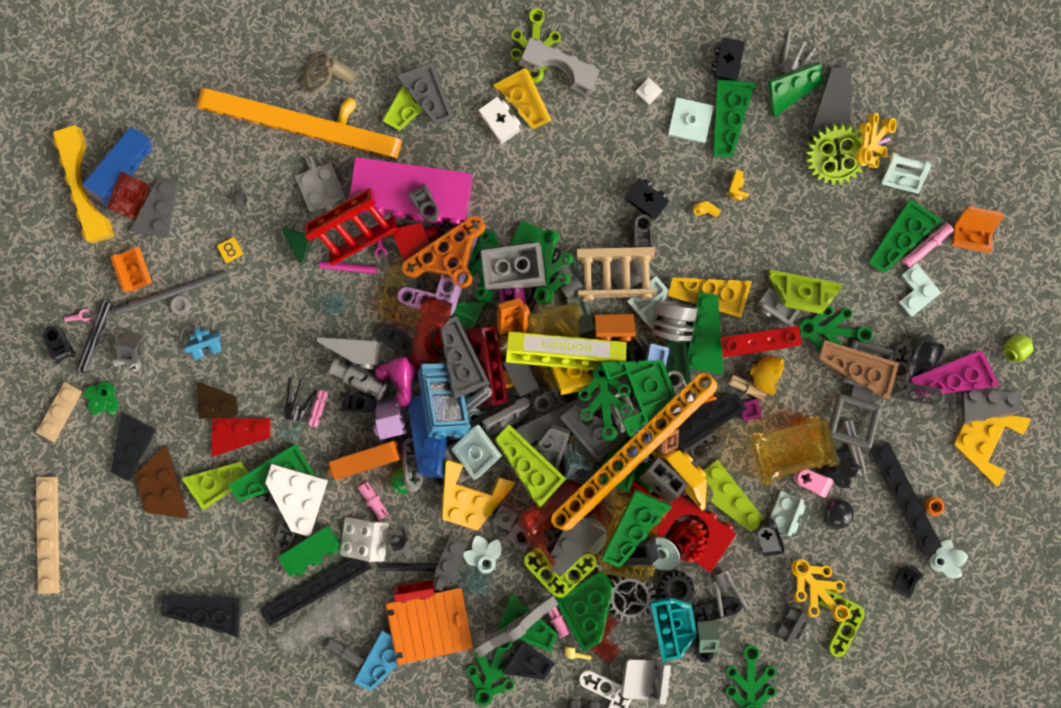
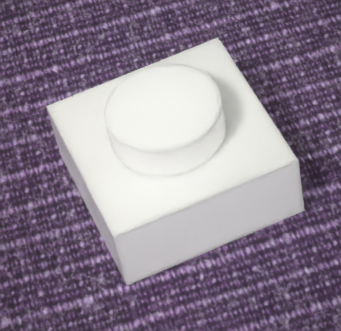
(648, 91)

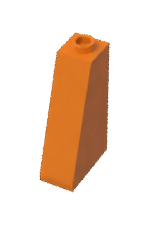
(365, 460)

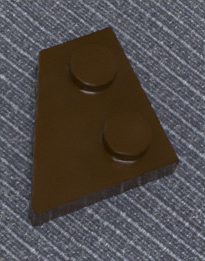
(215, 402)

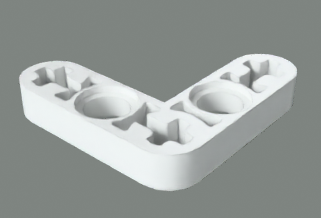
(611, 695)

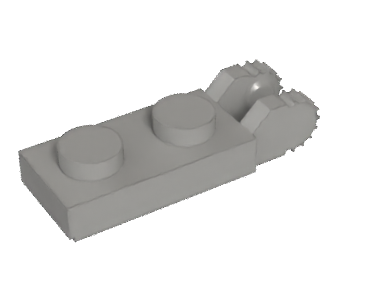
(508, 416)

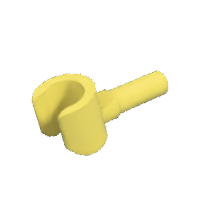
(570, 653)

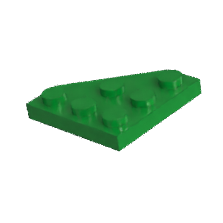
(587, 609)

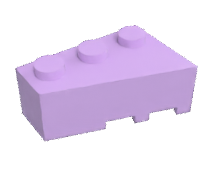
(389, 419)

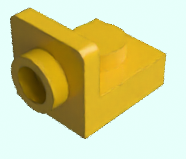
(737, 183)

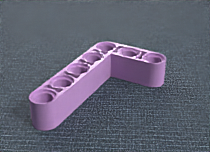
(452, 297)

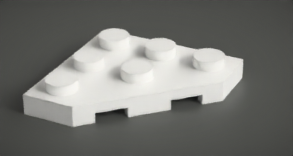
(296, 497)

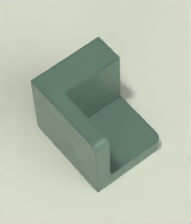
(708, 636)

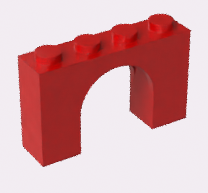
(718, 534)

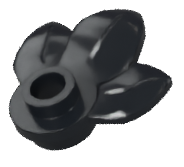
(844, 471)

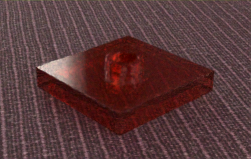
(128, 196)

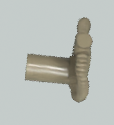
(331, 67)

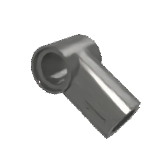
(572, 287)

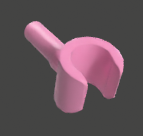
(77, 316)

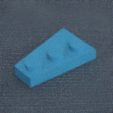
(378, 663)

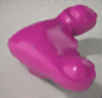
(401, 375)

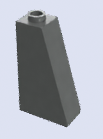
(834, 101)

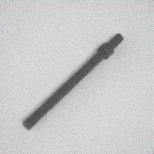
(135, 305)

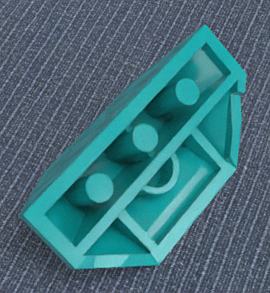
(673, 626)

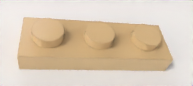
(59, 411)

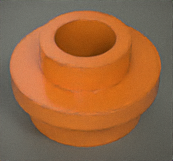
(940, 506)

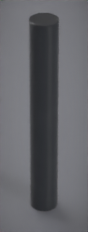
(407, 566)

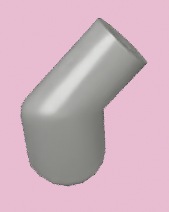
(134, 367)

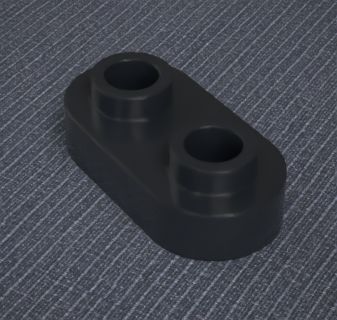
(397, 340)

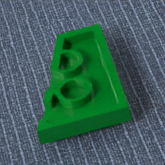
(791, 86)
(538, 634)

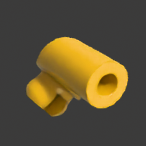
(345, 110)
(706, 207)

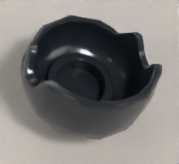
(838, 514)

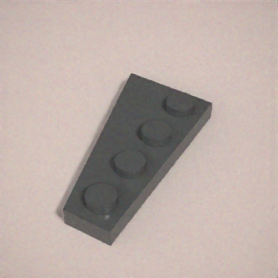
(461, 361)

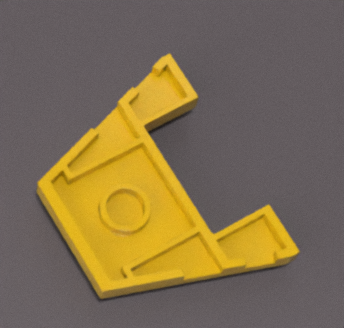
(979, 439)
(467, 505)

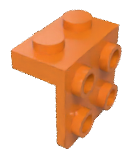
(976, 228)

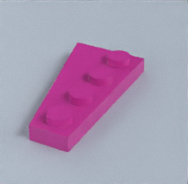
(960, 375)

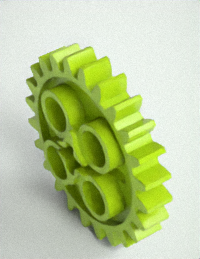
(819, 157)

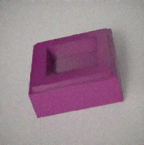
(752, 412)

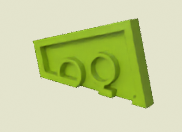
(402, 110)
(213, 484)

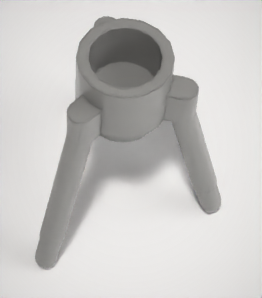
(793, 64)
(725, 581)

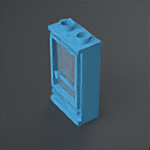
(441, 412)

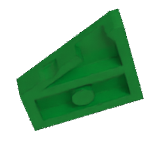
(468, 314)

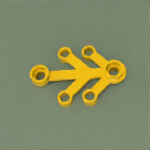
(864, 153)
(816, 589)

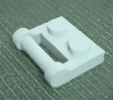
(904, 178)

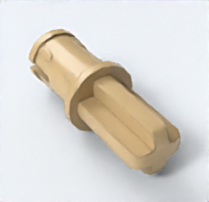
(746, 387)

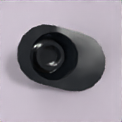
(926, 356)

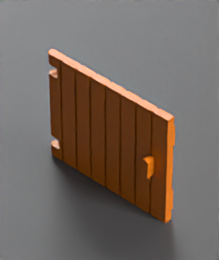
(429, 626)

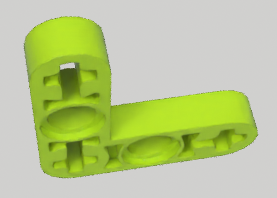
(564, 579)
(858, 619)

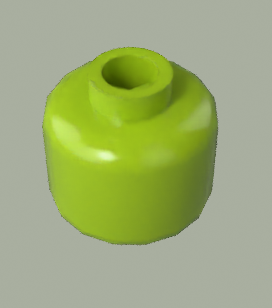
(1018, 348)

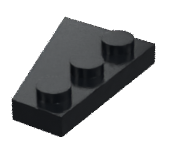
(130, 445)

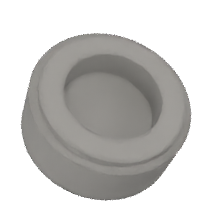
(180, 305)

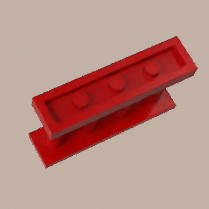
(349, 210)
(760, 341)

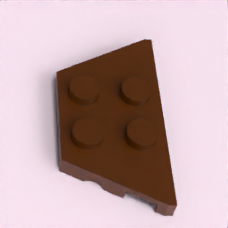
(160, 487)

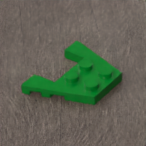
(649, 386)

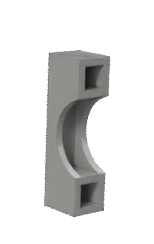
(580, 74)

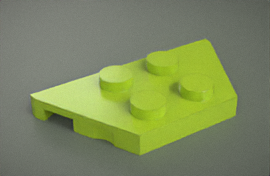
(803, 291)

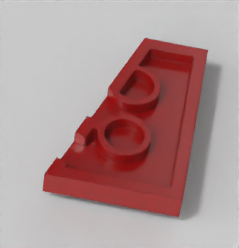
(238, 432)

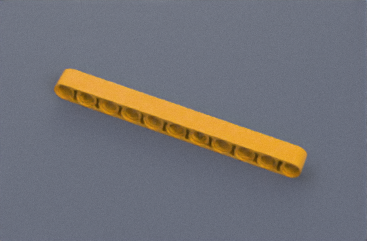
(298, 122)
(643, 450)

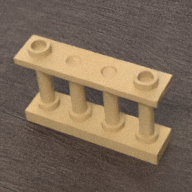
(625, 255)

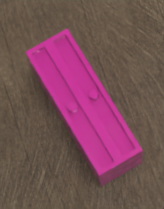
(393, 180)

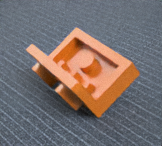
(131, 270)
(512, 316)

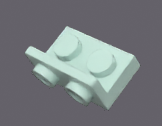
(786, 512)

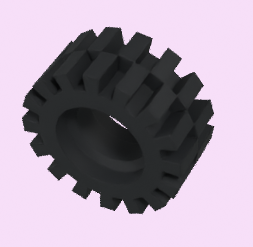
(674, 576)

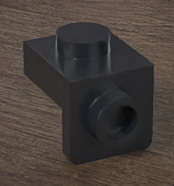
(906, 580)

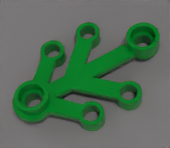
(483, 244)
(551, 269)
(829, 330)
(605, 399)
(491, 673)
(751, 686)

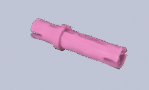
(933, 240)

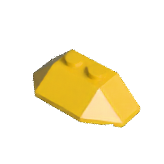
(693, 476)

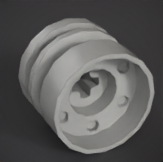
(674, 320)

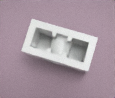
(501, 131)

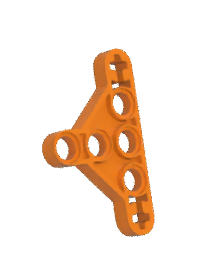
(456, 249)

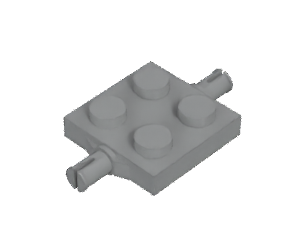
(320, 186)

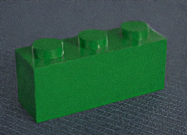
(310, 551)

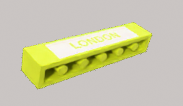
(562, 351)

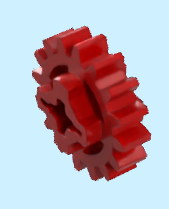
(691, 531)

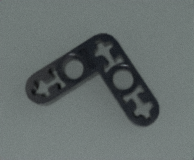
(700, 618)

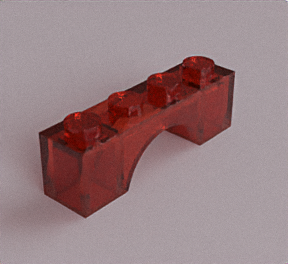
(434, 315)

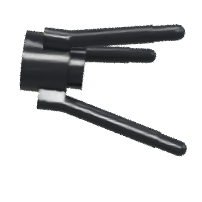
(293, 410)

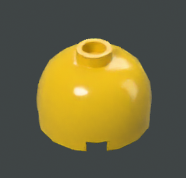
(767, 374)

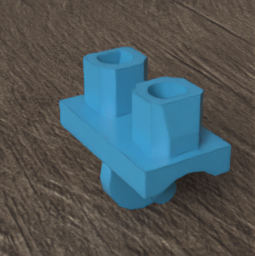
(195, 346)

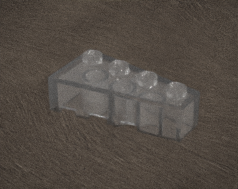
(321, 622)

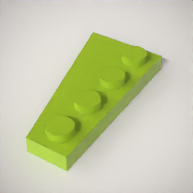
(531, 467)
(730, 497)

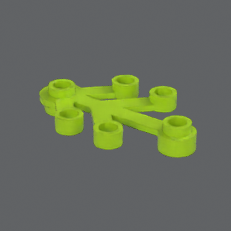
(535, 35)

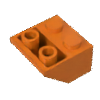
(614, 326)

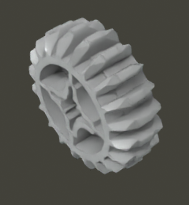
(626, 605)

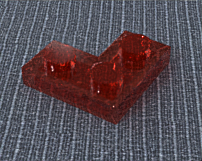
(607, 649)

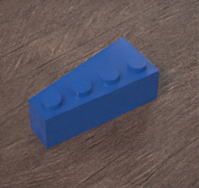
(123, 158)
(428, 450)

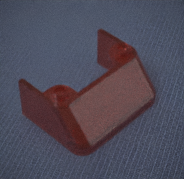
(537, 520)

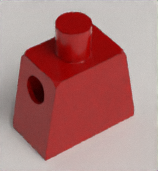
(413, 239)

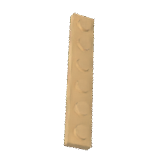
(47, 534)

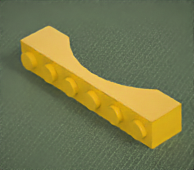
(71, 149)

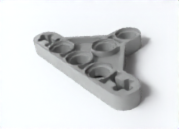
(516, 628)

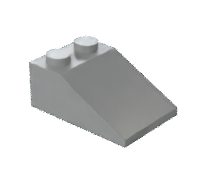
(513, 266)
(357, 351)

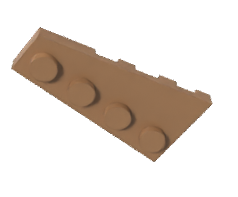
(863, 368)

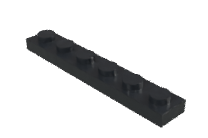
(906, 499)

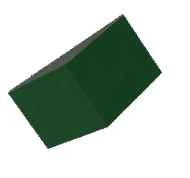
(298, 243)

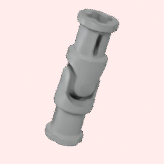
(360, 380)

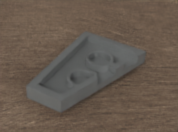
(986, 404)
(553, 444)

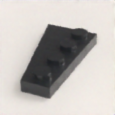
(708, 418)
(215, 613)

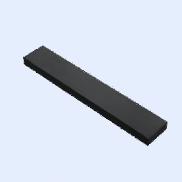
(314, 589)

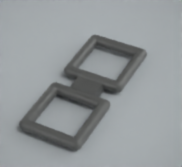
(859, 397)

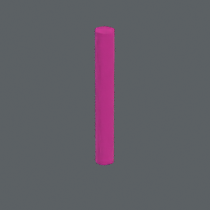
(348, 267)

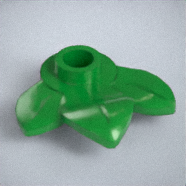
(99, 401)

